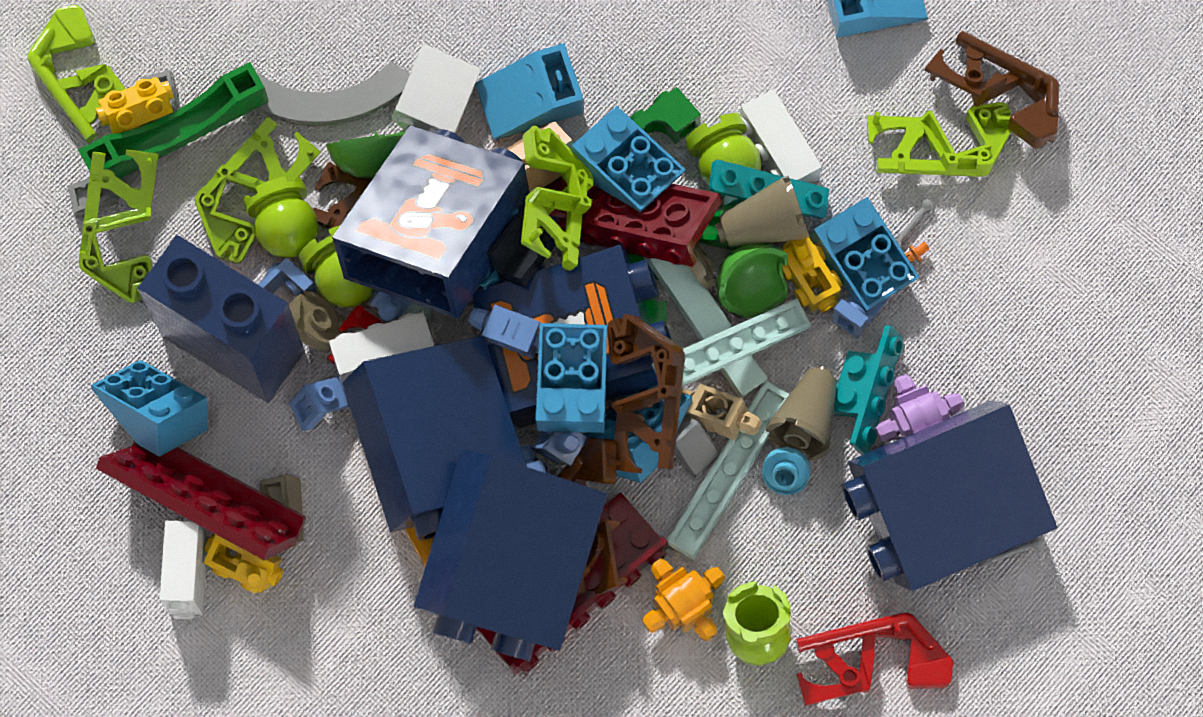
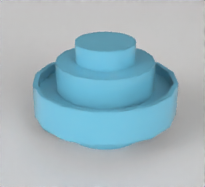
(786, 471)

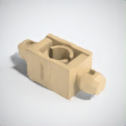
(729, 425)

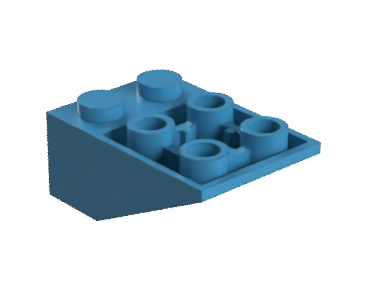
(862, 16)
(531, 92)
(626, 160)
(864, 254)
(571, 378)
(153, 407)
(639, 450)

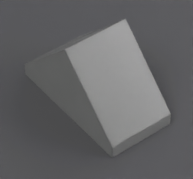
(694, 446)

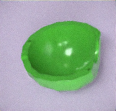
(363, 155)
(752, 279)

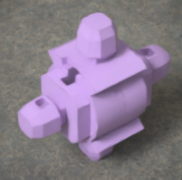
(916, 410)

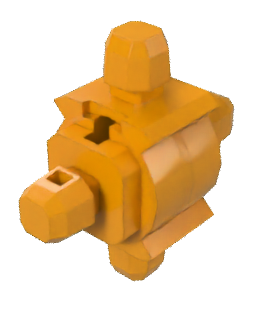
(683, 599)

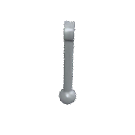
(927, 205)
(1035, 543)

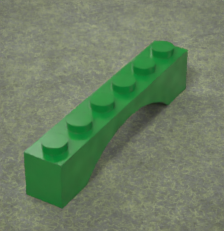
(220, 104)

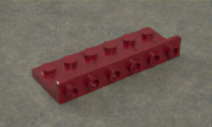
(661, 231)
(207, 498)
(634, 548)

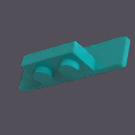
(743, 182)
(865, 387)

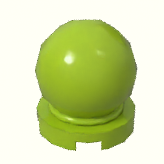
(723, 142)
(282, 216)
(328, 276)
(757, 623)

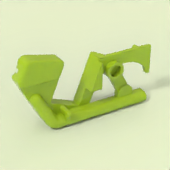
(64, 32)
(987, 122)
(548, 152)
(231, 236)
(124, 275)

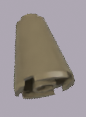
(764, 217)
(806, 415)

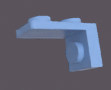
(290, 276)
(853, 317)
(316, 400)

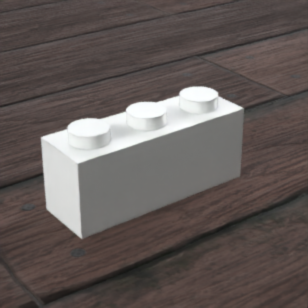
(779, 139)
(379, 340)

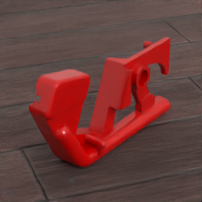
(927, 662)

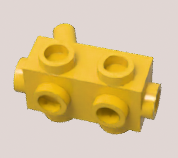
(135, 105)
(809, 271)
(252, 572)

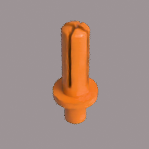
(915, 253)

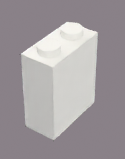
(435, 91)
(183, 569)

